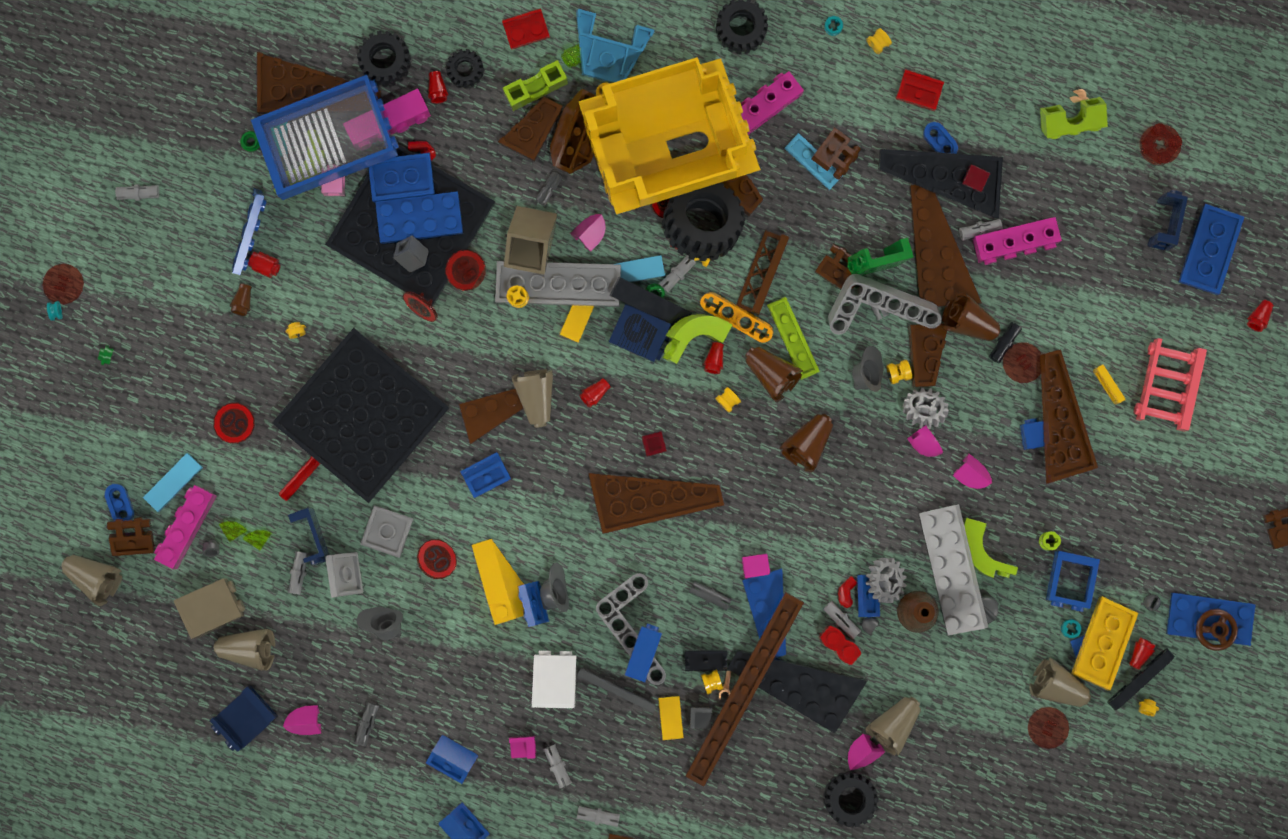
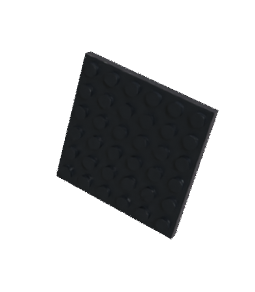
(359, 238)
(360, 415)

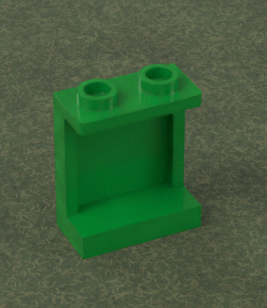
(895, 255)

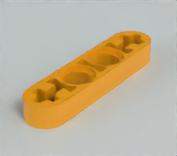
(735, 319)

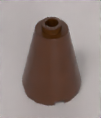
(969, 319)
(773, 372)
(808, 442)
(910, 611)

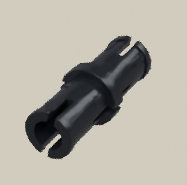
(1005, 342)

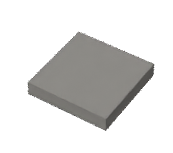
(386, 531)
(344, 574)

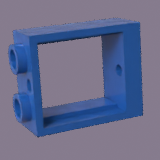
(1060, 556)
(643, 652)

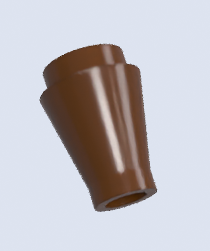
(241, 302)

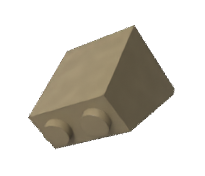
(530, 240)
(209, 608)

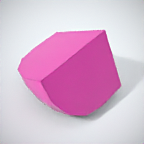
(590, 231)
(925, 443)
(973, 473)
(303, 721)
(863, 752)

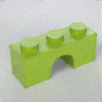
(526, 91)
(1090, 117)

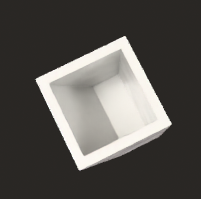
(554, 680)

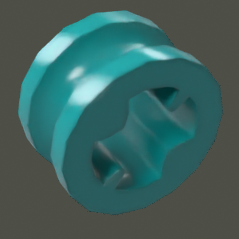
(828, 22)
(54, 310)
(1064, 629)

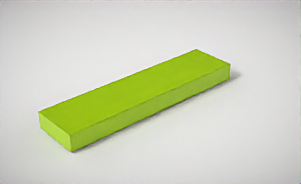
(793, 337)

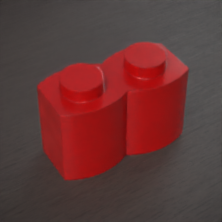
(844, 649)

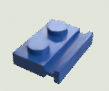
(485, 475)
(532, 604)

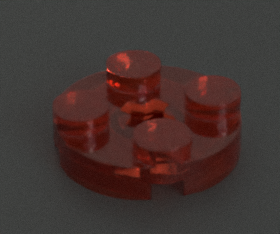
(1171, 140)

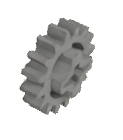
(925, 408)
(886, 580)

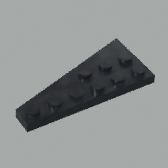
(944, 176)
(807, 689)

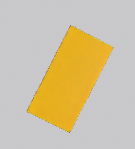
(1104, 643)

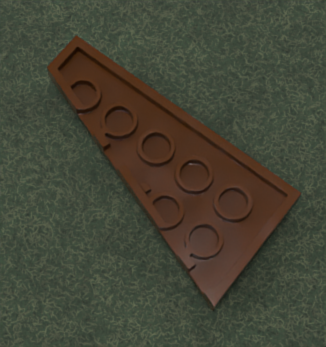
(286, 83)
(938, 258)
(1065, 434)
(638, 501)

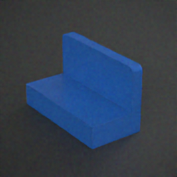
(451, 759)
(463, 824)

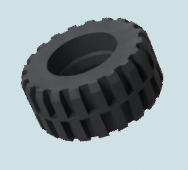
(697, 242)

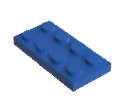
(419, 217)
(1211, 249)
(1187, 609)

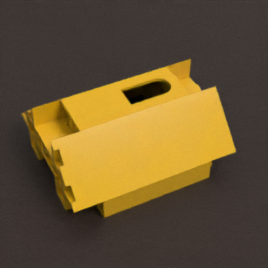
(644, 111)

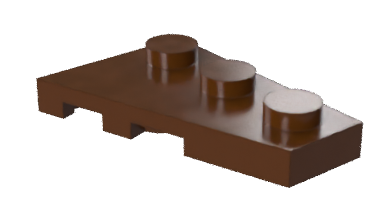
(532, 131)
(746, 191)
(925, 353)
(488, 412)

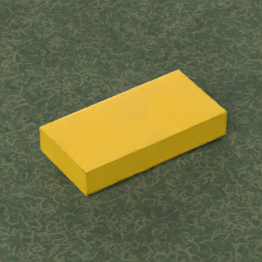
(576, 322)
(1108, 384)
(671, 718)

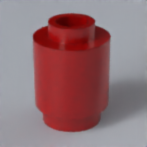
(264, 264)

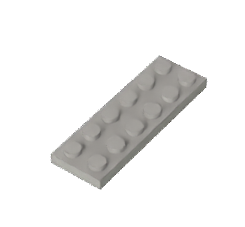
(562, 284)
(953, 570)

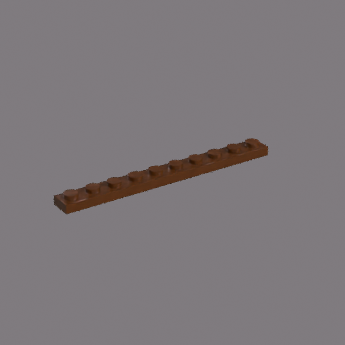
(744, 688)

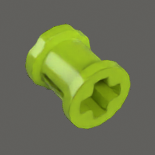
(1046, 546)

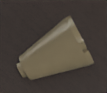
(535, 395)
(92, 577)
(247, 648)
(1058, 685)
(895, 725)

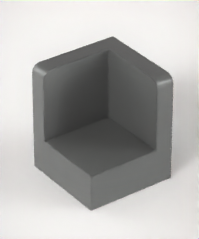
(411, 254)
(700, 717)

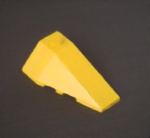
(499, 582)

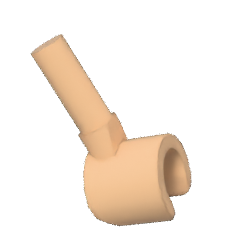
(1082, 96)
(726, 684)

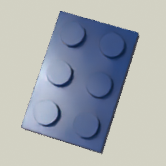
(402, 177)

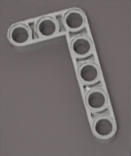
(880, 301)
(627, 630)

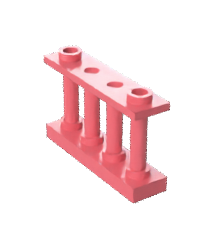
(1186, 399)

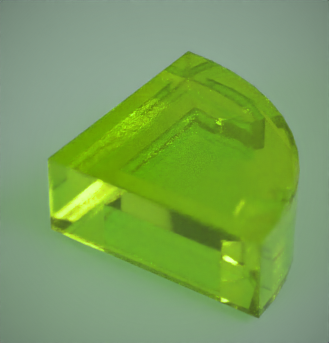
(232, 530)
(257, 538)

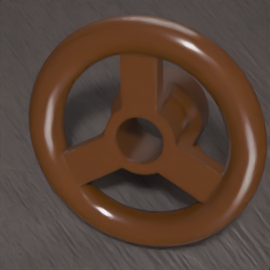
(1224, 630)

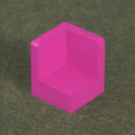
(755, 566)
(523, 747)

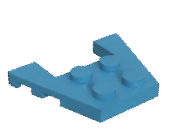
(604, 57)

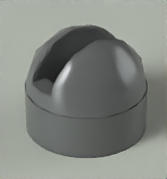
(213, 544)
(1148, 601)
(869, 624)

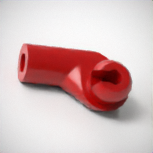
(422, 147)
(844, 593)

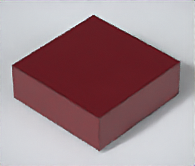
(975, 178)
(654, 444)

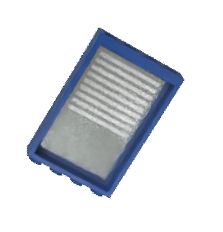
(325, 137)

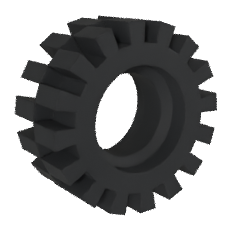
(464, 56)

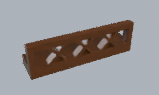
(771, 270)

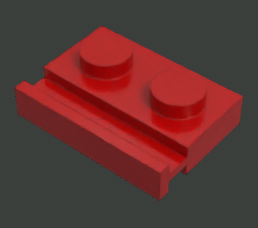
(525, 29)
(920, 90)

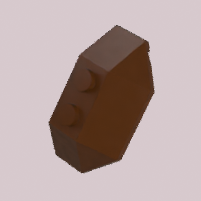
(570, 142)

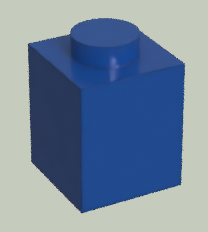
(1032, 434)

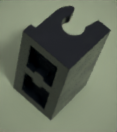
(705, 660)

